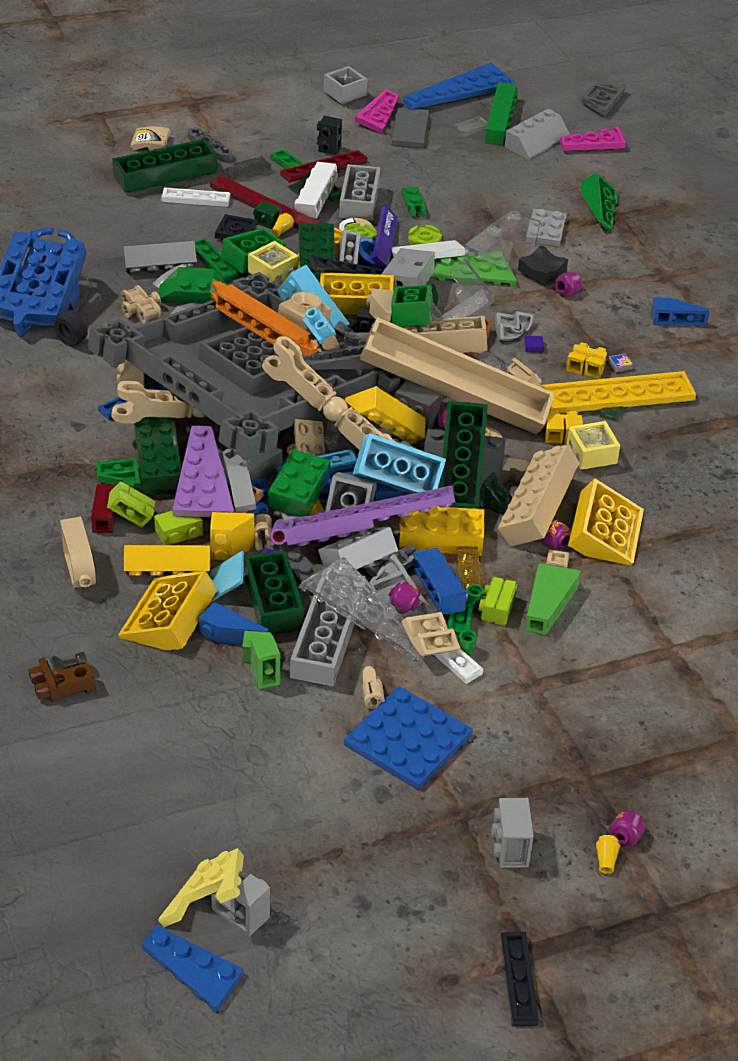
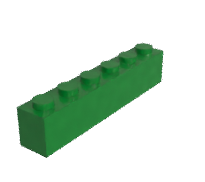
(501, 113)

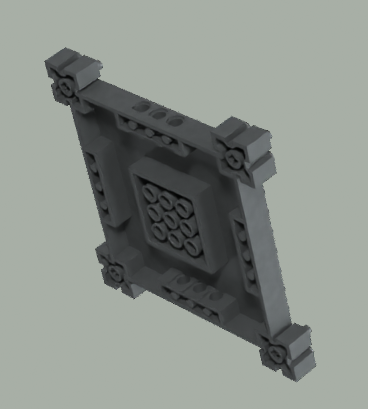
(220, 370)

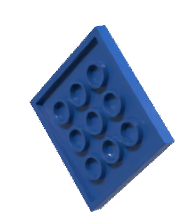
(408, 737)

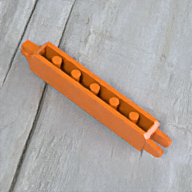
(259, 317)

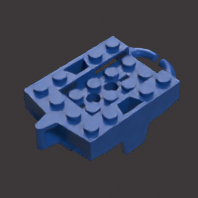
(35, 291)

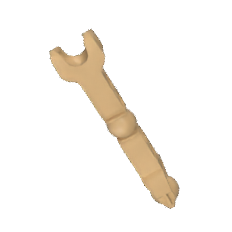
(299, 375)
(149, 403)

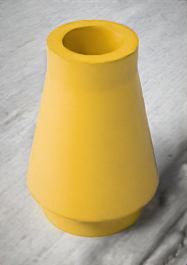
(282, 224)
(607, 852)

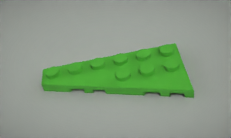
(486, 270)

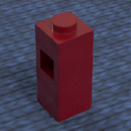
(102, 517)

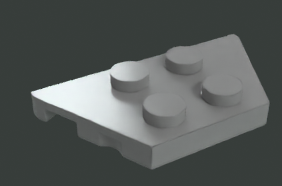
(386, 580)

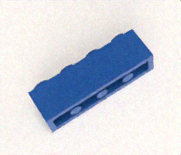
(439, 581)

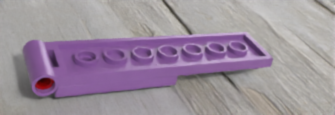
(356, 518)

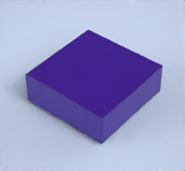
(533, 343)

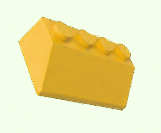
(351, 290)
(389, 414)
(166, 558)

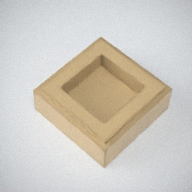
(557, 558)

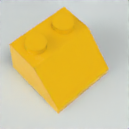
(231, 534)

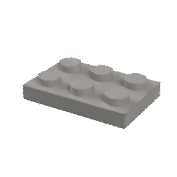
(550, 226)

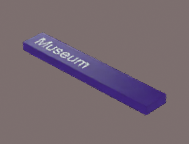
(384, 238)

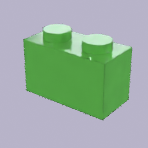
(265, 662)

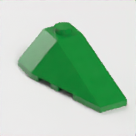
(601, 199)

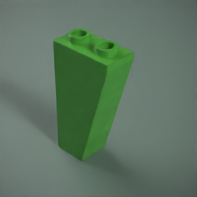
(550, 595)

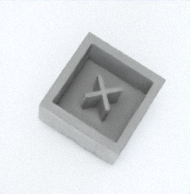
(345, 85)

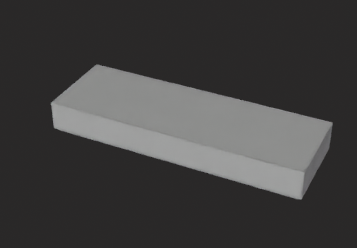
(241, 487)

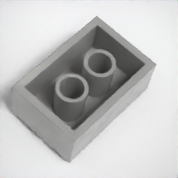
(361, 548)

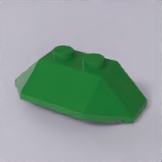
(189, 285)

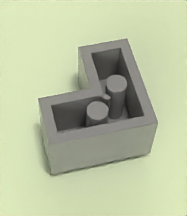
(248, 909)

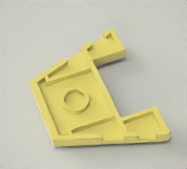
(211, 876)

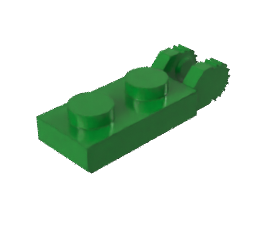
(413, 201)

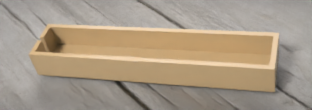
(457, 375)

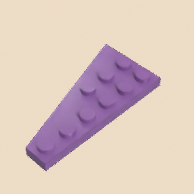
(202, 478)

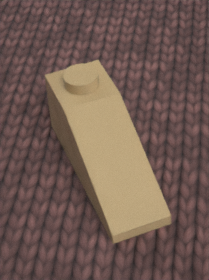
(380, 304)

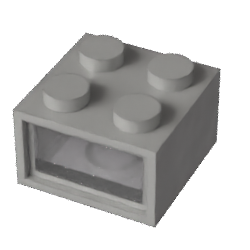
(512, 832)

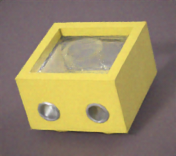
(273, 261)
(593, 445)

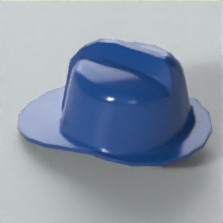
(365, 252)

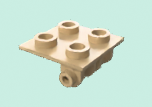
(308, 437)

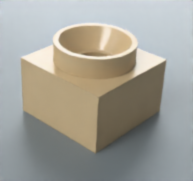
(301, 302)

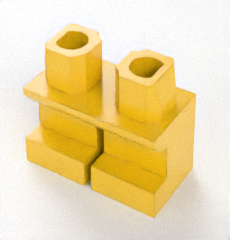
(586, 360)
(559, 424)

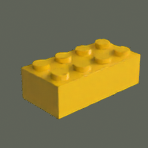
(443, 529)

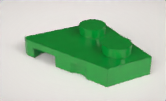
(119, 470)

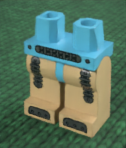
(322, 332)

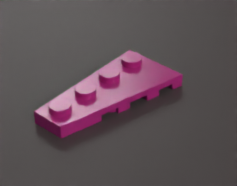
(378, 112)
(603, 140)

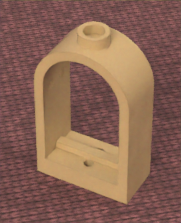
(77, 552)

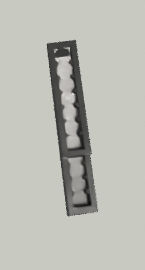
(338, 359)

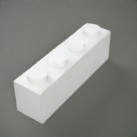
(316, 189)

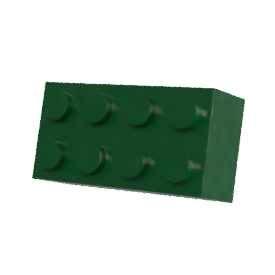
(273, 591)

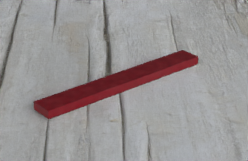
(254, 198)

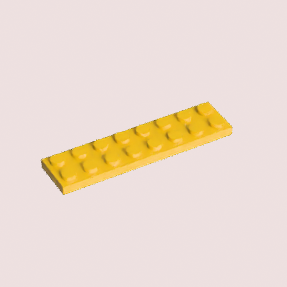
(621, 392)

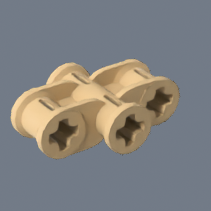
(137, 302)

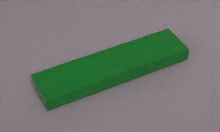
(213, 260)

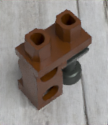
(62, 677)

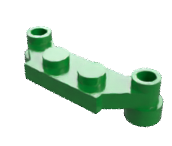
(461, 620)

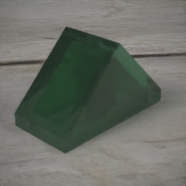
(494, 495)

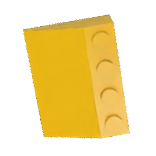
(606, 525)
(169, 610)

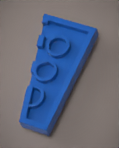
(199, 969)

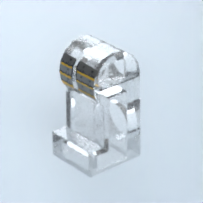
(332, 437)

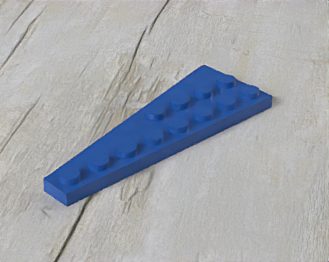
(466, 85)

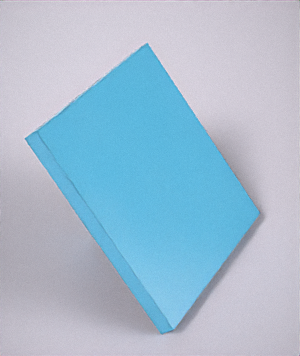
(228, 575)

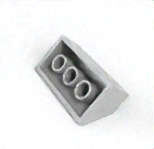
(536, 134)
(159, 256)

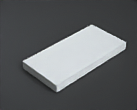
(441, 249)

